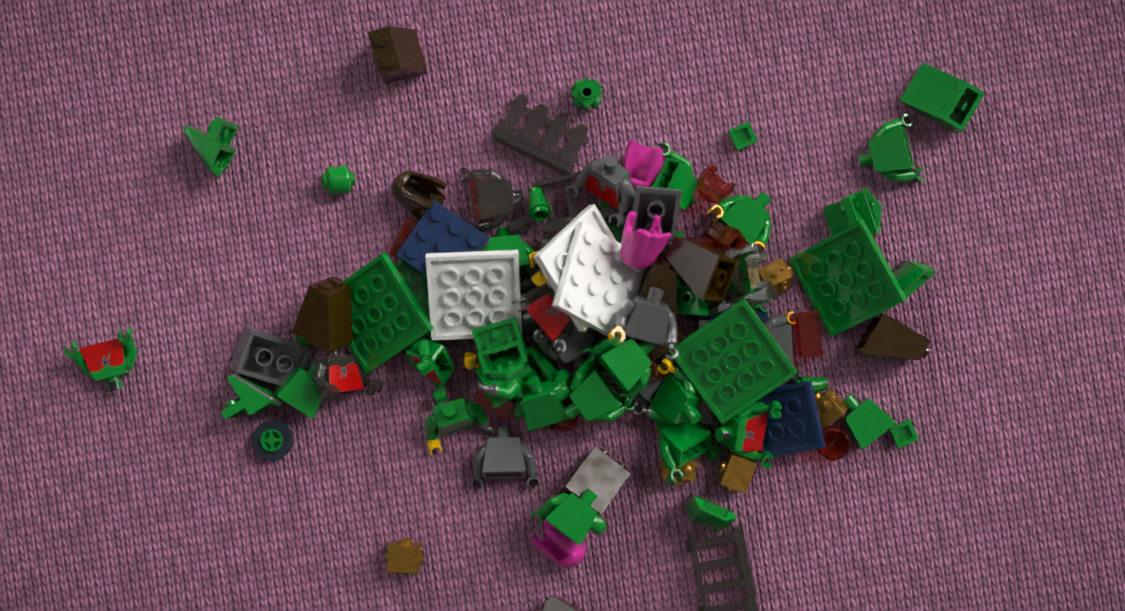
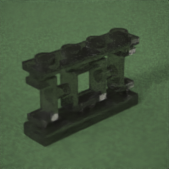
(754, 299)

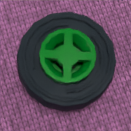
(264, 440)

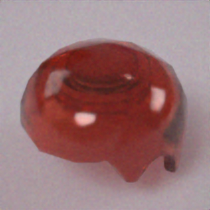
(836, 443)

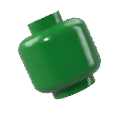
(337, 180)

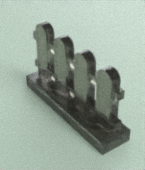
(524, 144)

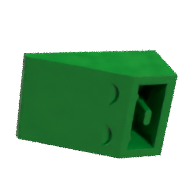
(942, 98)

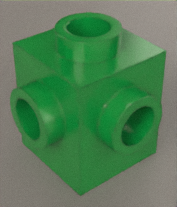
(586, 102)
(690, 304)

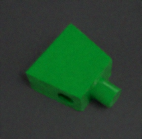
(300, 391)
(865, 420)

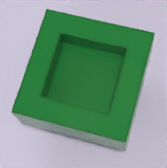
(742, 136)
(903, 433)

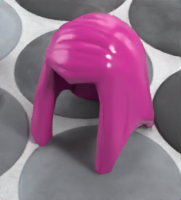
(642, 163)
(642, 247)
(560, 547)

